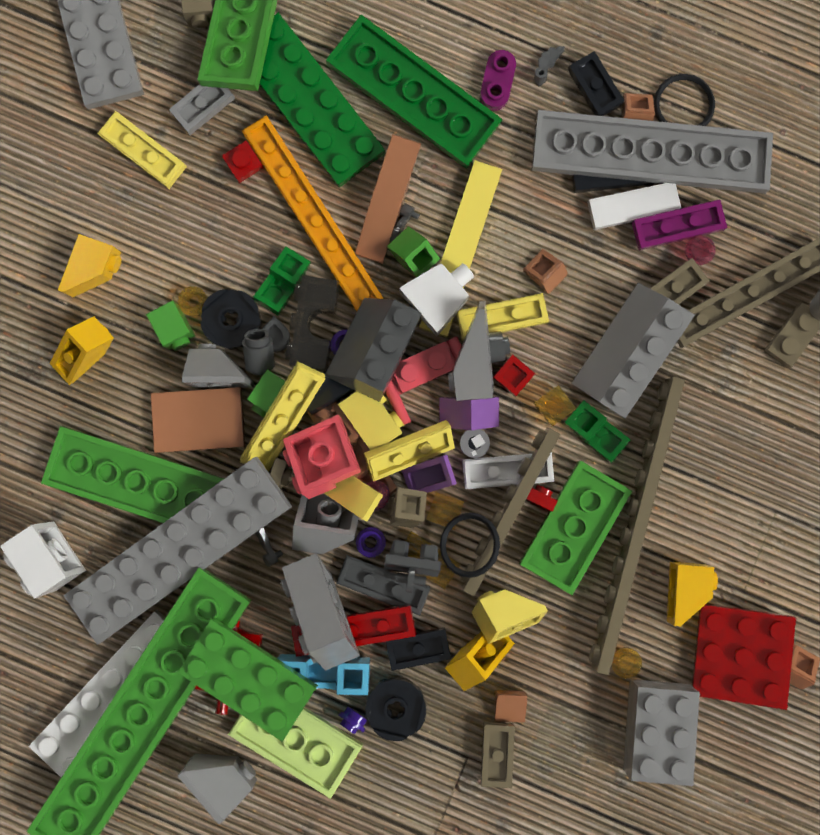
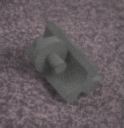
(425, 565)

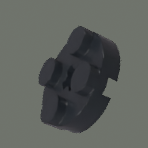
(233, 302)
(405, 723)

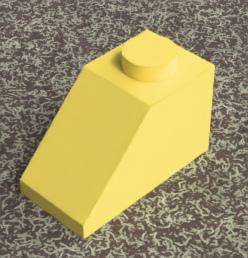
(505, 614)

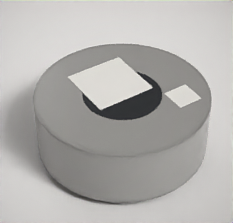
(474, 443)

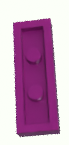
(679, 224)

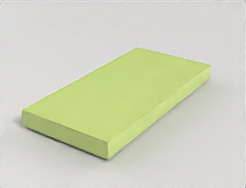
(311, 750)

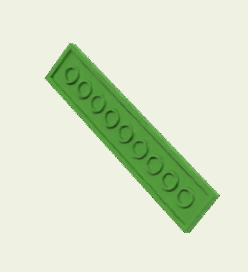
(137, 714)

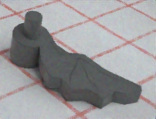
(546, 62)
(407, 212)
(270, 557)

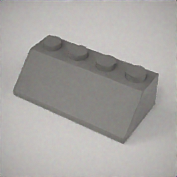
(632, 349)

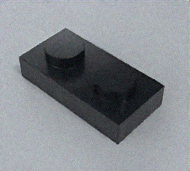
(595, 84)
(419, 650)

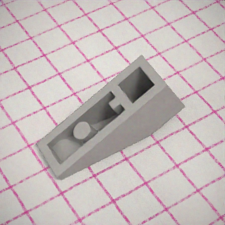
(473, 367)

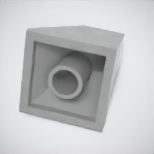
(213, 369)
(322, 525)
(218, 782)

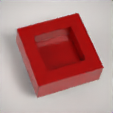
(242, 161)
(514, 375)
(542, 497)

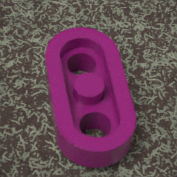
(498, 78)

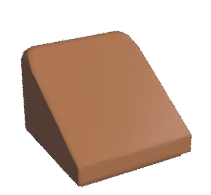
(638, 106)
(546, 271)
(803, 668)
(510, 706)

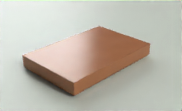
(197, 420)

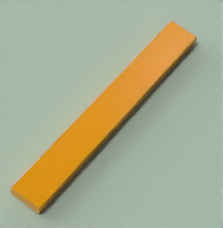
(311, 212)

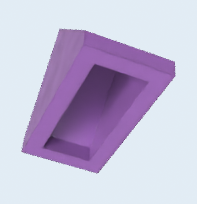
(469, 414)
(430, 475)

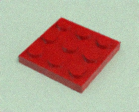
(744, 656)

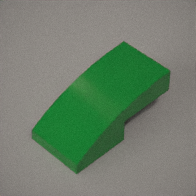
(281, 281)
(597, 431)

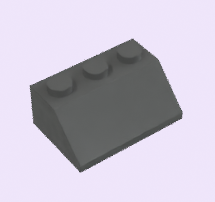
(374, 346)

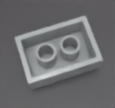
(318, 612)
(661, 732)

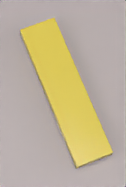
(283, 415)

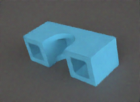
(346, 678)

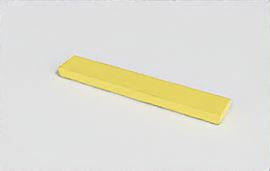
(469, 221)

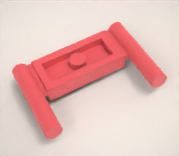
(420, 370)

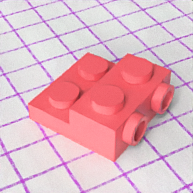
(320, 457)

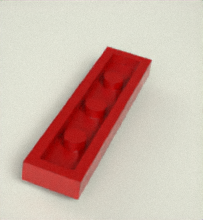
(372, 627)

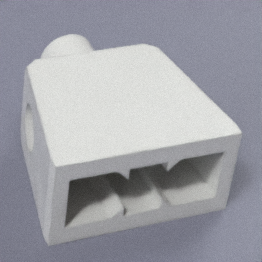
(438, 295)

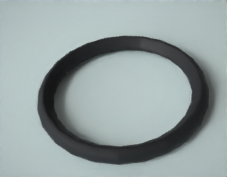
(689, 77)
(469, 574)

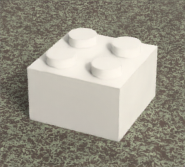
(42, 559)

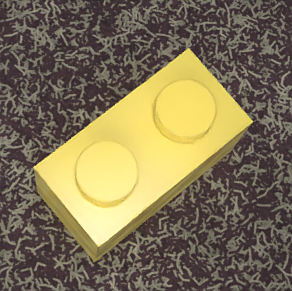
(371, 419)

